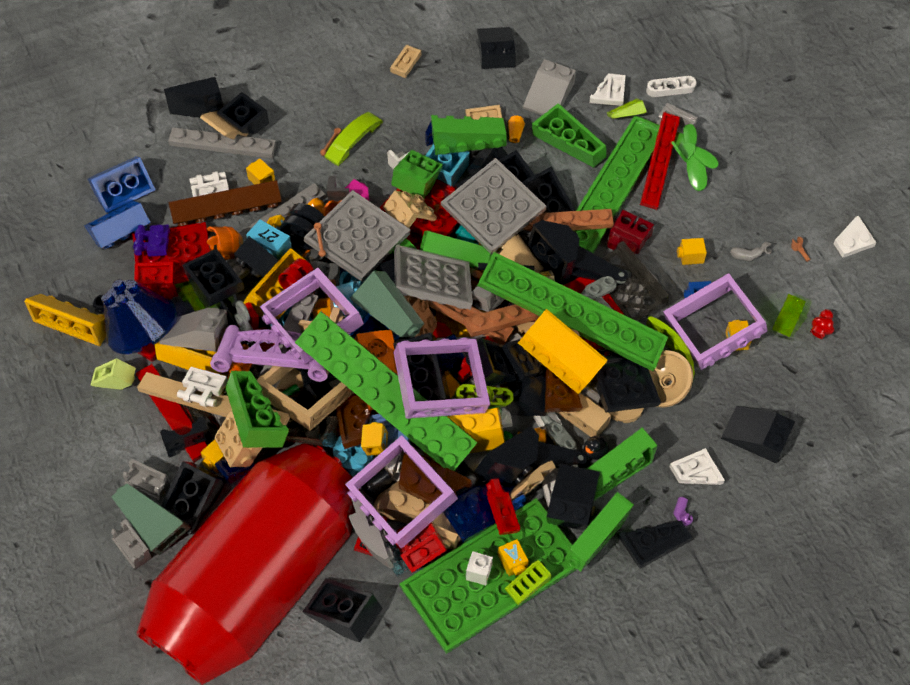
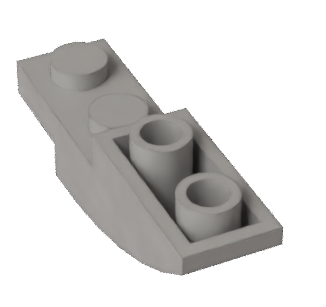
(371, 536)

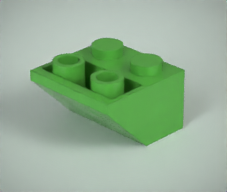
(416, 174)

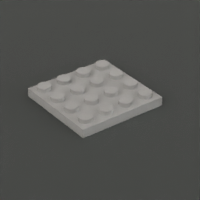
(493, 206)
(358, 235)
(433, 277)

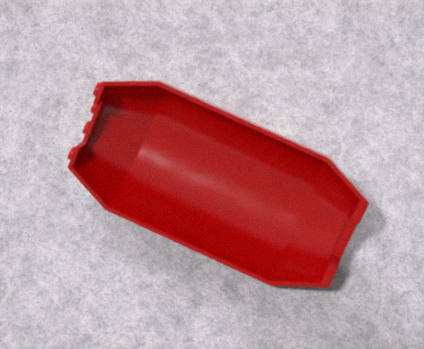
(249, 562)

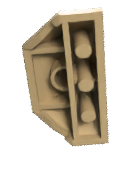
(403, 507)

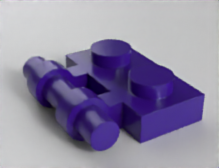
(157, 240)

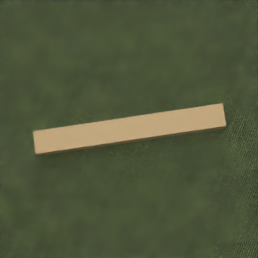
(168, 389)

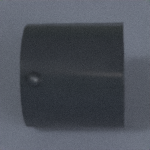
(377, 483)

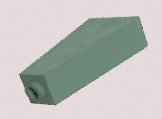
(387, 304)
(151, 521)

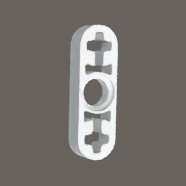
(676, 81)

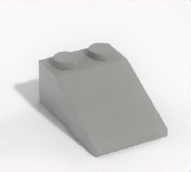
(549, 87)
(198, 330)

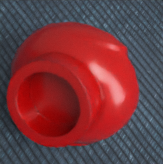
(823, 324)

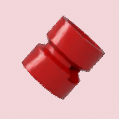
(294, 272)

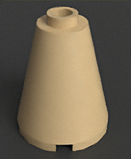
(518, 251)

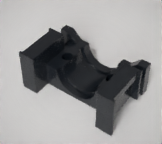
(175, 442)

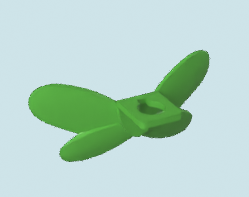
(694, 156)

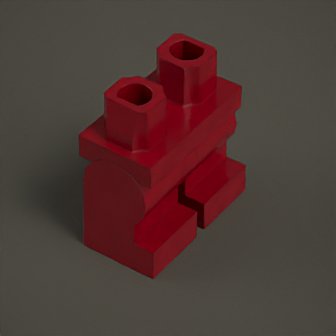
(630, 232)

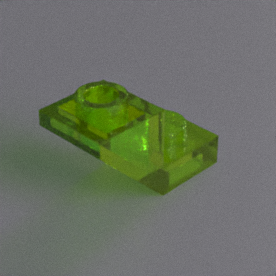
(186, 292)
(789, 315)

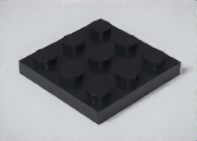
(625, 385)

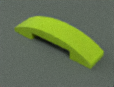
(351, 136)
(674, 341)

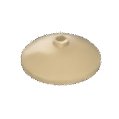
(675, 368)

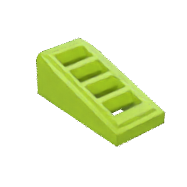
(631, 108)
(530, 571)

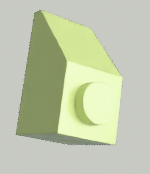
(113, 375)

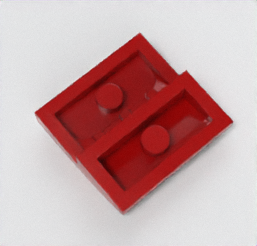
(422, 548)

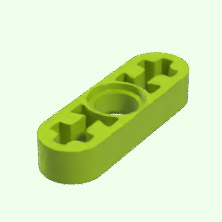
(498, 391)

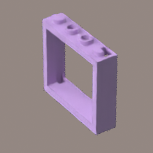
(297, 292)
(701, 299)
(441, 407)
(425, 517)

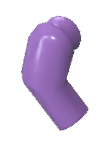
(680, 513)

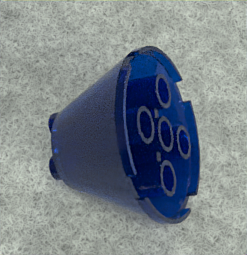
(135, 316)

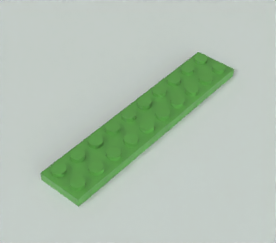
(618, 176)
(575, 310)
(381, 390)

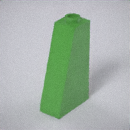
(454, 248)
(599, 532)

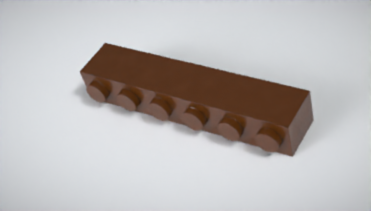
(224, 202)

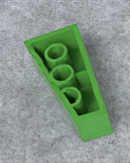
(467, 134)
(569, 135)
(253, 414)
(624, 461)

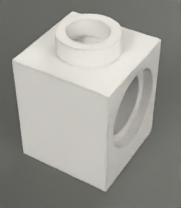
(479, 568)

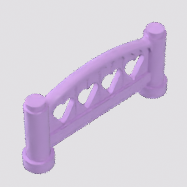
(231, 351)

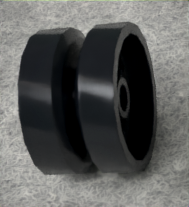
(300, 222)

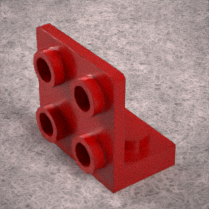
(157, 277)

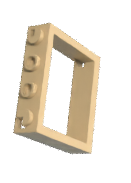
(307, 418)

